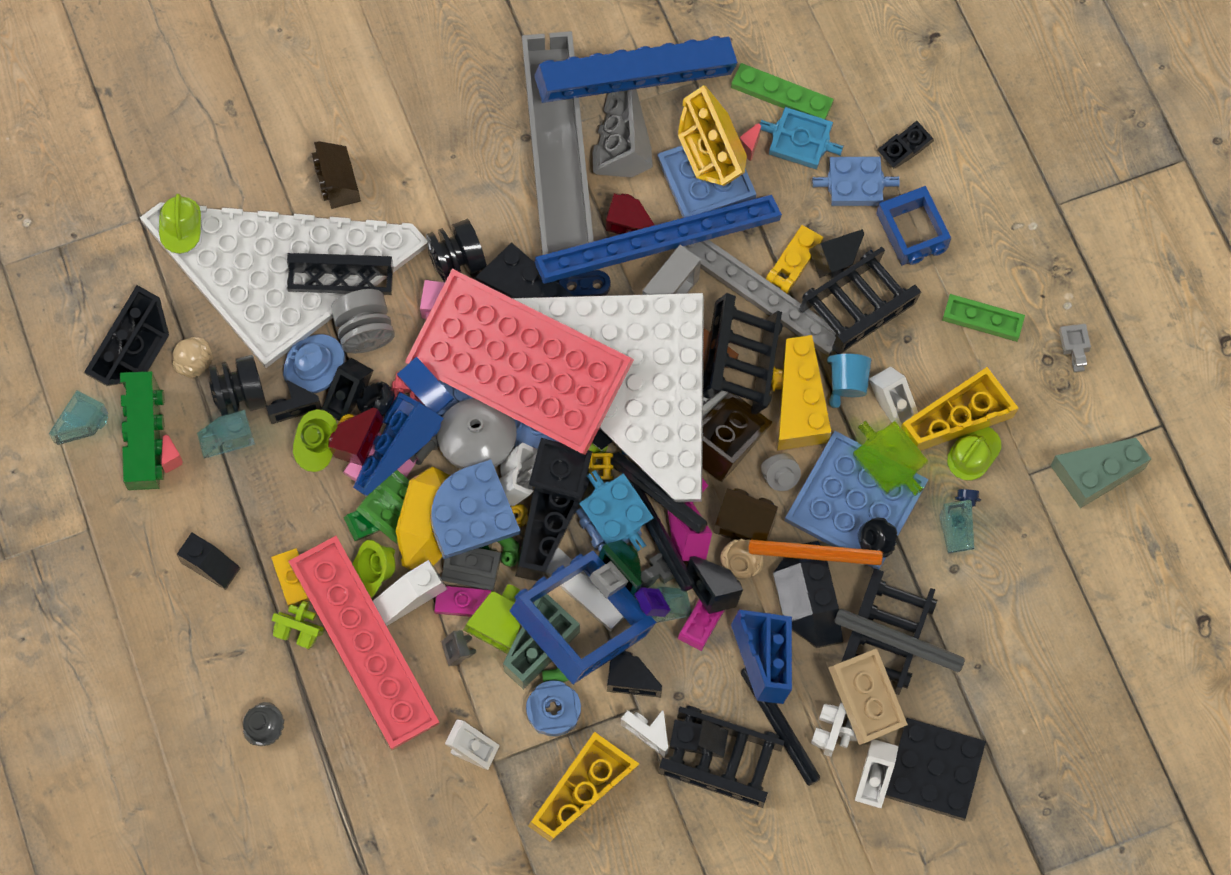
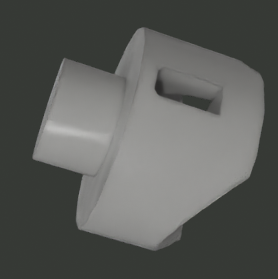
(781, 471)

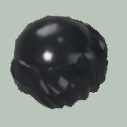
(376, 396)
(878, 535)

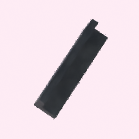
(335, 265)

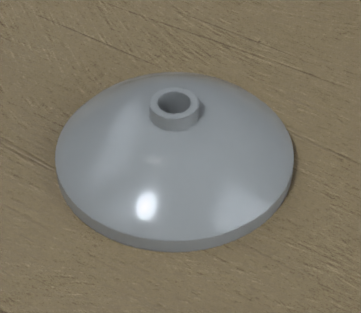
(468, 445)

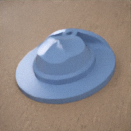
(314, 362)

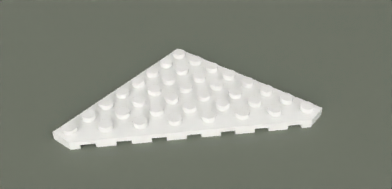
(245, 268)
(661, 399)

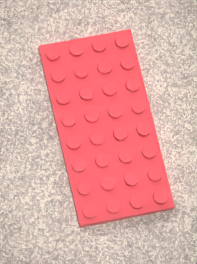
(520, 361)

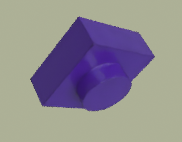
(652, 602)

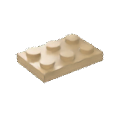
(867, 696)

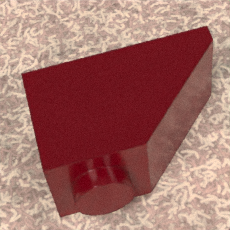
(626, 215)
(356, 436)

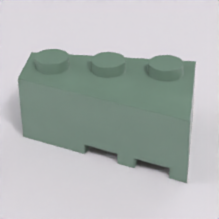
(1100, 468)
(525, 656)

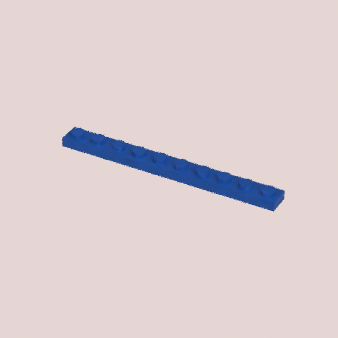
(657, 239)

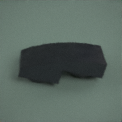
(906, 145)

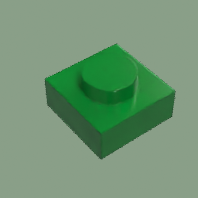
(359, 526)

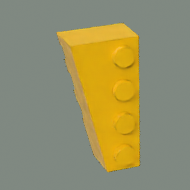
(963, 410)
(586, 781)

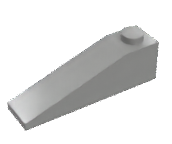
(624, 139)

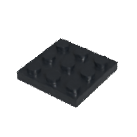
(935, 769)

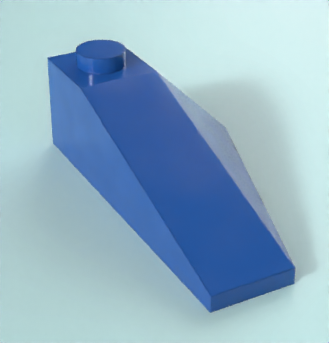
(406, 432)

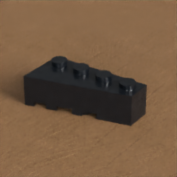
(518, 277)
(544, 531)

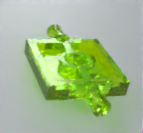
(890, 458)

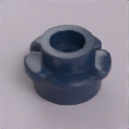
(966, 494)

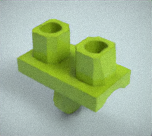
(308, 630)

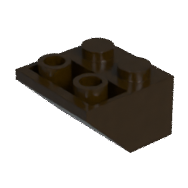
(335, 174)
(745, 516)

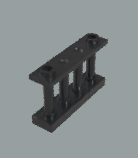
(864, 323)
(718, 358)
(869, 611)
(727, 783)

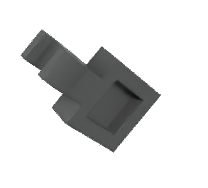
(658, 570)

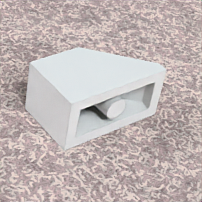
(893, 395)
(876, 773)

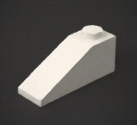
(409, 592)

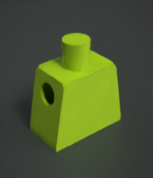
(494, 621)

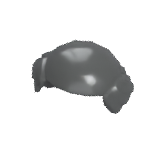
(263, 724)

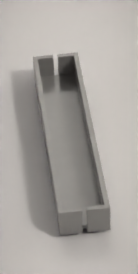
(557, 152)

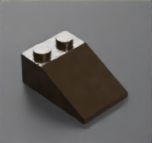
(730, 434)

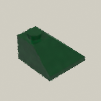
(626, 561)

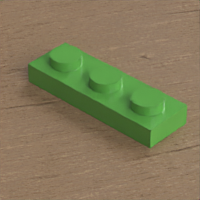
(983, 317)

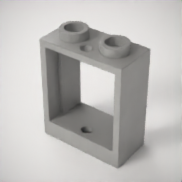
(676, 275)

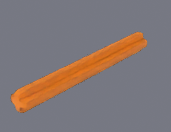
(815, 552)

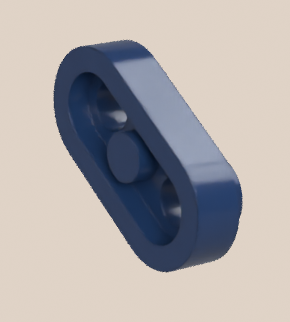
(585, 281)

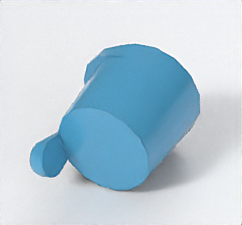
(849, 376)

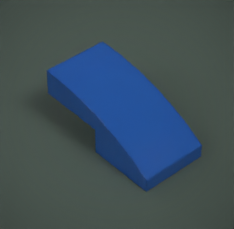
(425, 386)

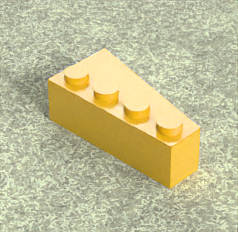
(803, 404)

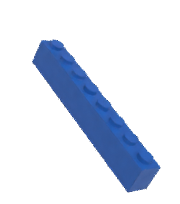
(635, 69)

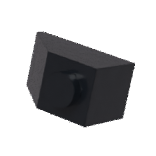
(836, 254)
(347, 388)
(207, 561)
(714, 585)
(632, 677)

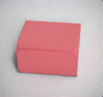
(750, 140)
(170, 456)

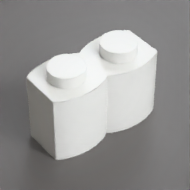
(517, 472)

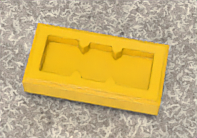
(289, 582)

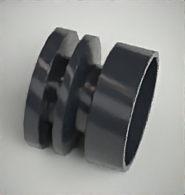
(457, 250)
(237, 386)

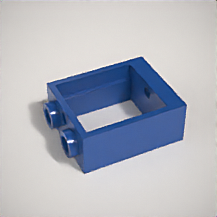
(905, 203)

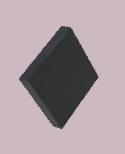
(559, 470)

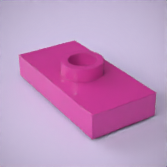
(460, 601)
(699, 626)

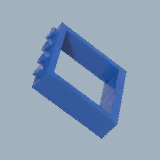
(554, 644)

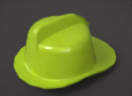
(180, 224)
(312, 440)
(974, 453)
(374, 565)

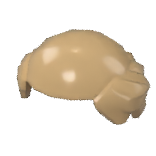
(192, 357)
(739, 560)

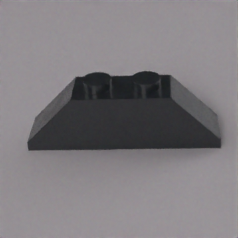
(132, 339)
(809, 598)

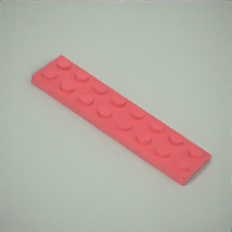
(364, 642)

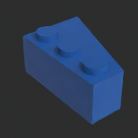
(766, 653)

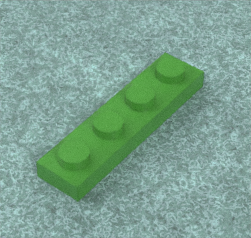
(780, 92)

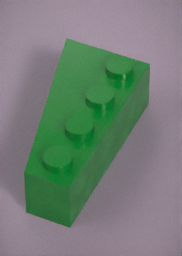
(142, 431)

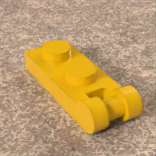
(794, 259)

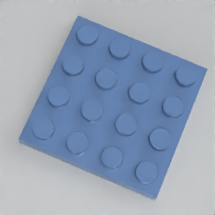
(844, 496)

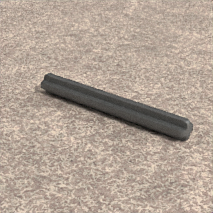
(900, 640)

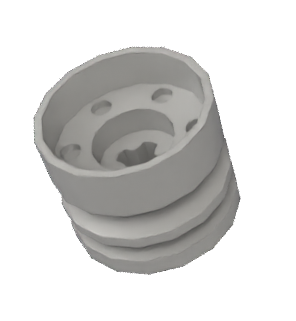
(362, 321)

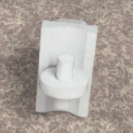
(827, 740)

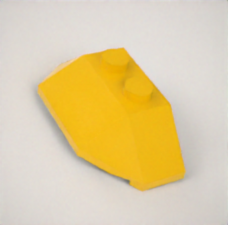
(710, 139)
(414, 526)

